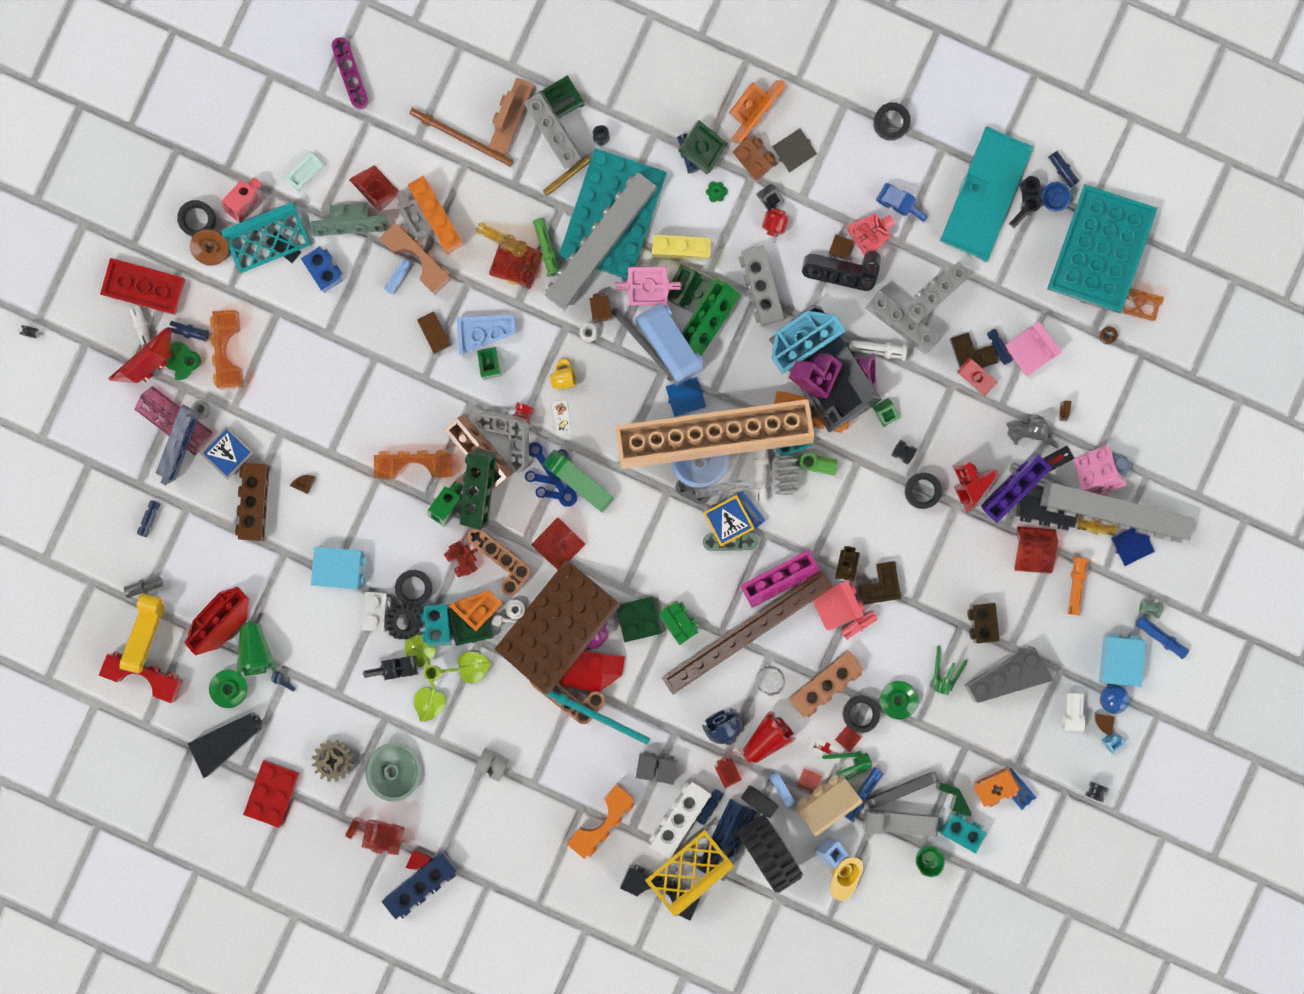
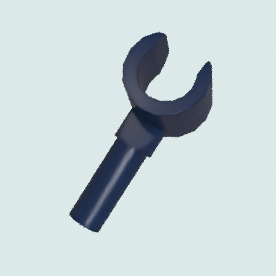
(277, 679)

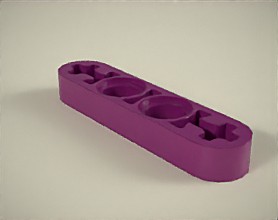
(349, 73)

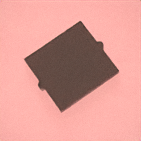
(794, 150)

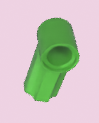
(819, 464)

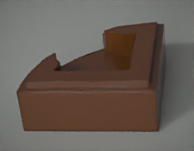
(1064, 412)
(303, 483)
(1104, 723)

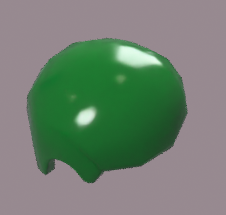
(930, 861)

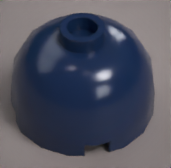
(723, 727)

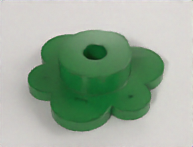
(713, 196)

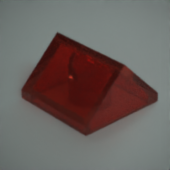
(374, 187)

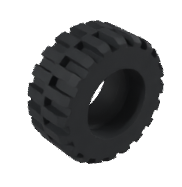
(770, 853)

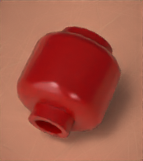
(775, 222)

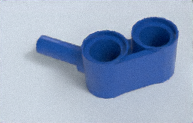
(900, 200)

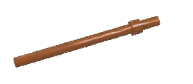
(428, 120)

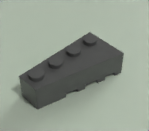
(1010, 676)

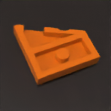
(477, 608)

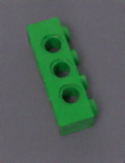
(710, 316)

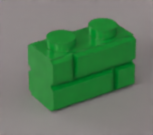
(678, 623)

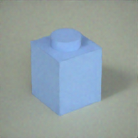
(831, 852)

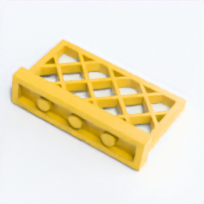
(701, 886)

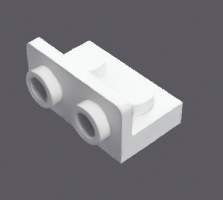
(374, 611)

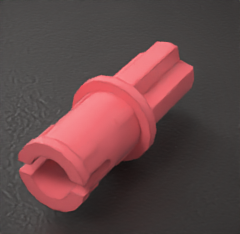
(858, 625)

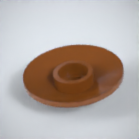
(206, 254)

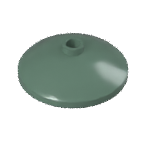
(403, 767)

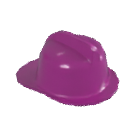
(869, 367)

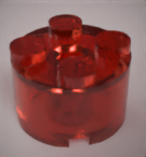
(383, 837)

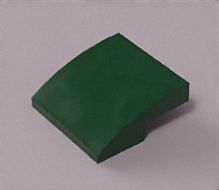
(693, 288)

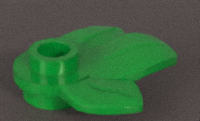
(180, 360)

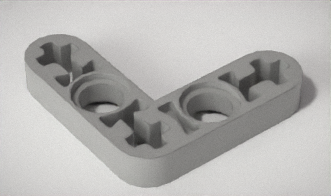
(511, 430)

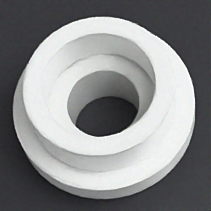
(586, 326)
(520, 605)

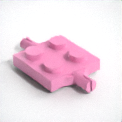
(647, 285)

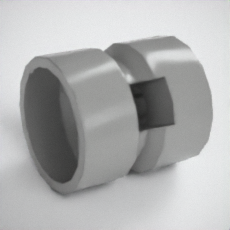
(491, 764)

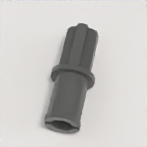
(143, 586)

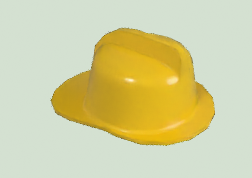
(845, 878)

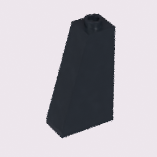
(221, 744)

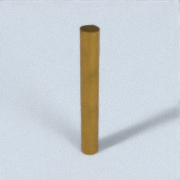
(567, 175)

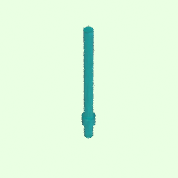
(563, 699)

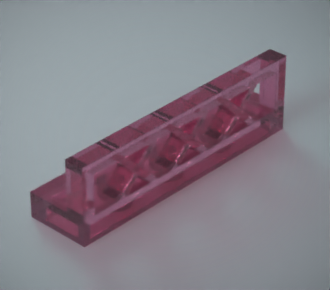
(168, 410)

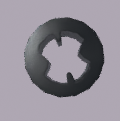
(28, 331)

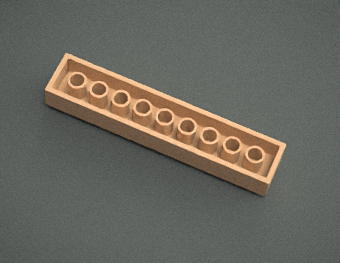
(715, 434)

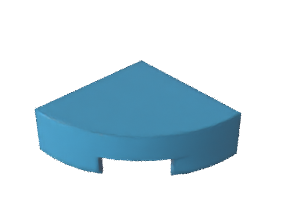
(1113, 742)

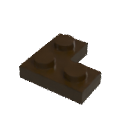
(964, 349)
(886, 588)

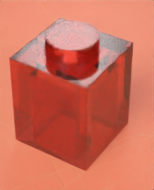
(727, 771)

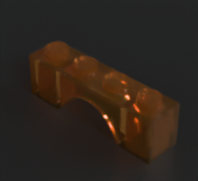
(224, 326)
(387, 466)

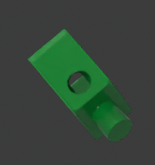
(442, 511)

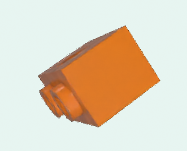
(1001, 778)

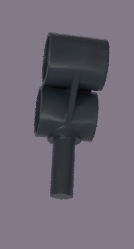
(1028, 195)
(395, 668)

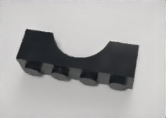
(635, 884)

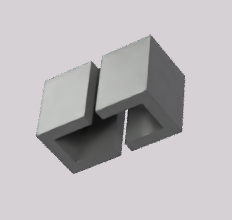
(666, 768)

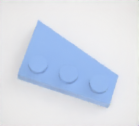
(483, 330)

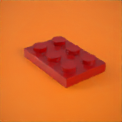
(271, 793)

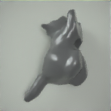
(1034, 429)

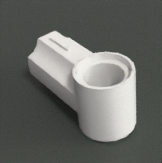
(1073, 718)

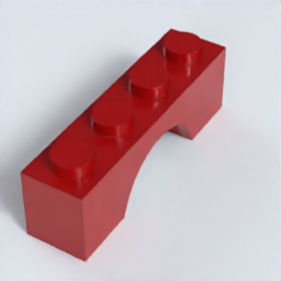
(163, 685)

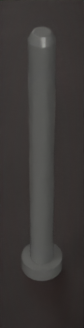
(641, 340)

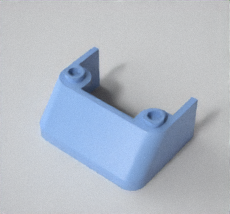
(669, 343)

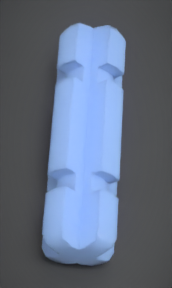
(397, 276)

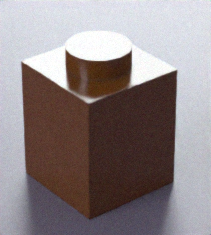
(600, 308)

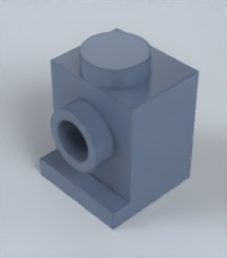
(1122, 464)

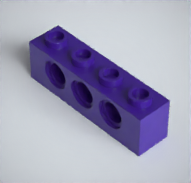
(1015, 487)

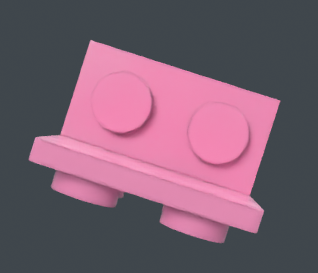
(1033, 349)
(1098, 471)

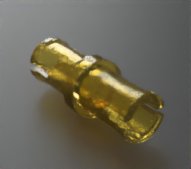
(1095, 527)

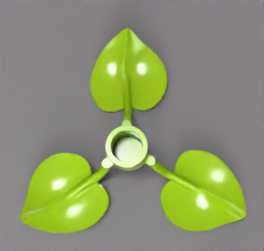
(427, 702)

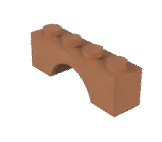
(398, 241)

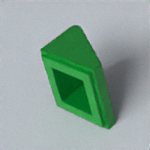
(886, 412)

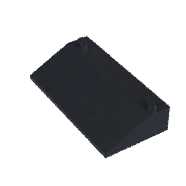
(851, 392)

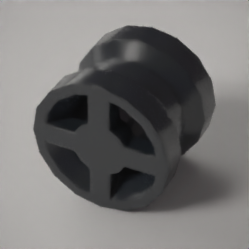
(1096, 791)

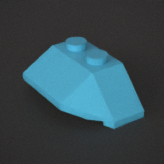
(804, 338)

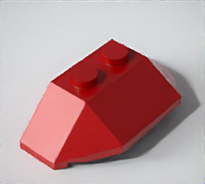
(146, 360)
(218, 621)
(593, 671)

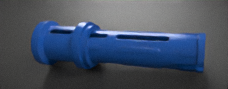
(864, 791)

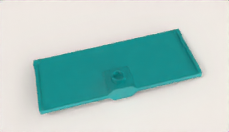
(986, 194)

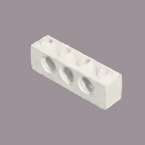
(668, 846)

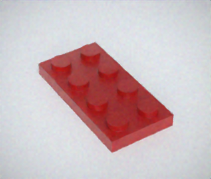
(142, 286)

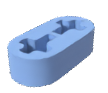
(782, 789)

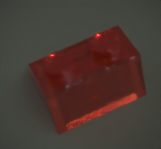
(558, 543)

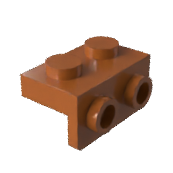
(755, 157)

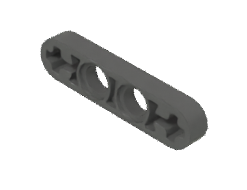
(902, 790)

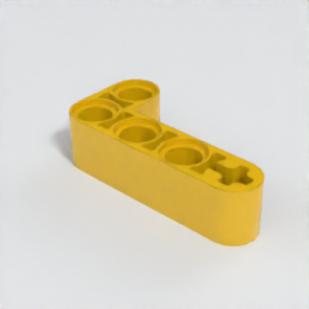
(143, 632)

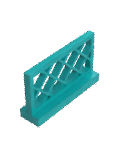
(259, 222)

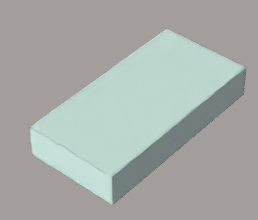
(304, 171)

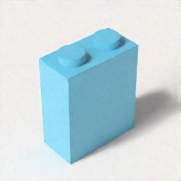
(337, 568)
(1122, 660)

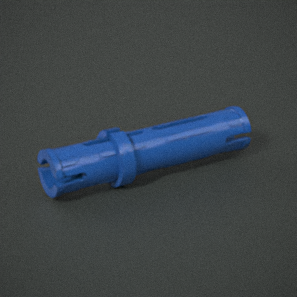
(1169, 642)

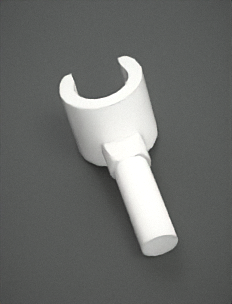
(497, 620)

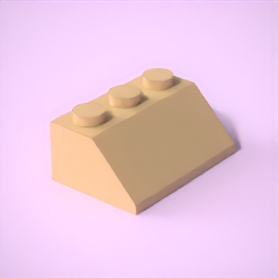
(828, 804)

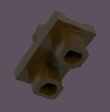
(847, 564)

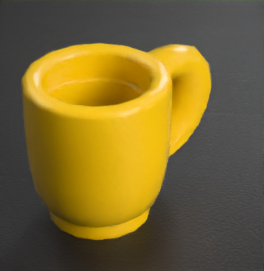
(563, 378)

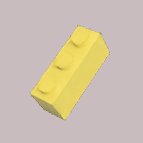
(681, 247)

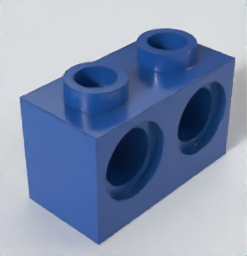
(319, 271)

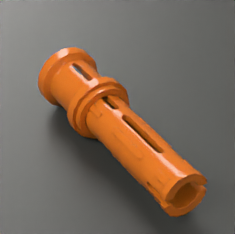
(1078, 577)

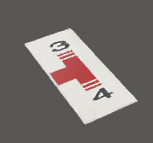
(823, 747)

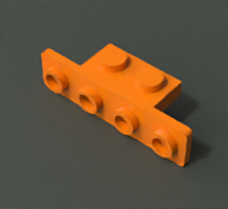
(752, 106)

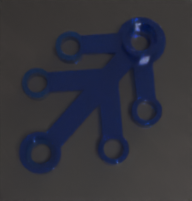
(551, 479)

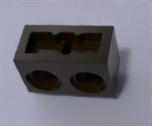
(989, 622)

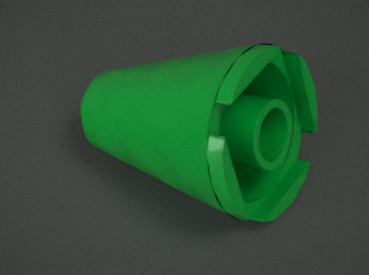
(253, 651)

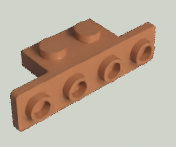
(509, 115)

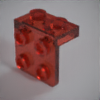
(516, 269)

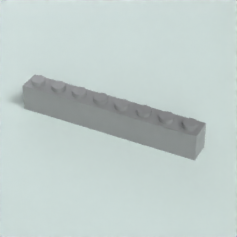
(600, 242)
(1117, 511)

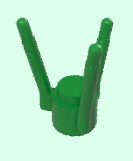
(945, 685)
(861, 763)

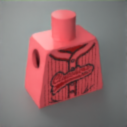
(241, 199)
(870, 232)

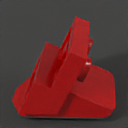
(973, 486)

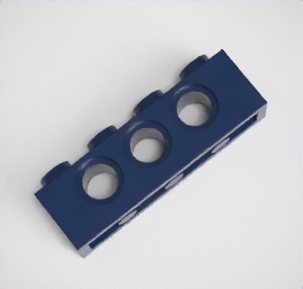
(401, 909)

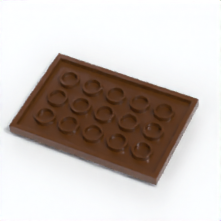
(557, 627)

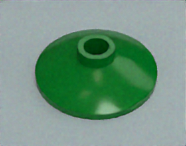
(218, 689)
(907, 705)

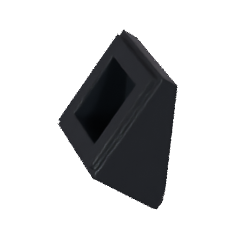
(770, 197)

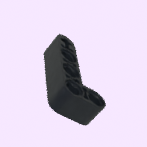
(817, 268)

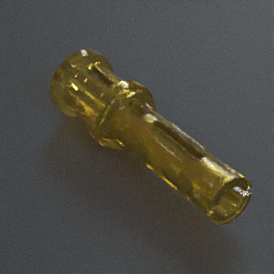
(507, 242)

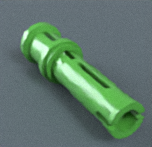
(549, 255)

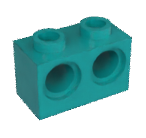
(441, 625)
(961, 835)

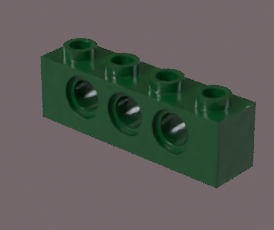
(486, 463)

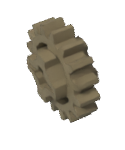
(331, 752)

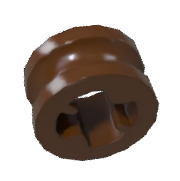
(1106, 340)

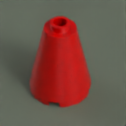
(768, 738)

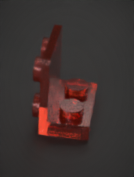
(1036, 549)

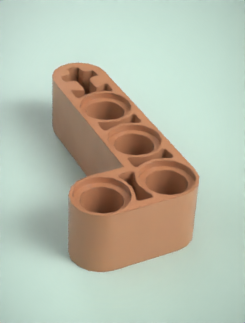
(497, 558)
(572, 712)

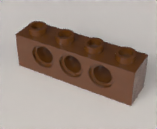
(260, 493)

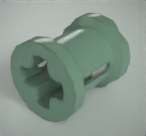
(1150, 608)

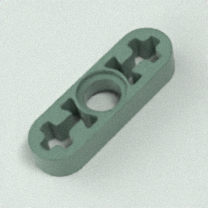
(725, 548)

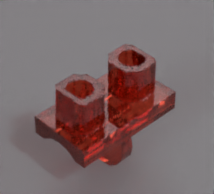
(465, 558)

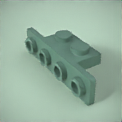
(349, 220)

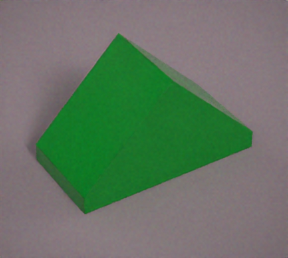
(489, 363)

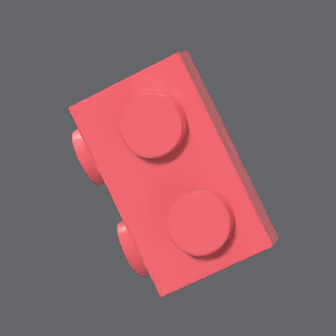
(838, 606)

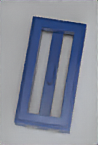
(756, 524)
(1026, 801)

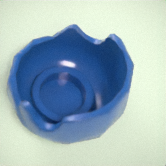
(1056, 196)
(1114, 699)

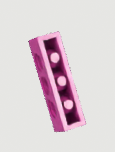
(780, 579)

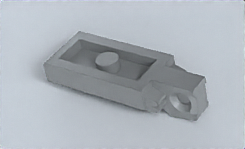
(413, 216)

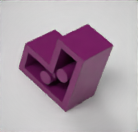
(816, 376)

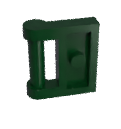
(560, 92)

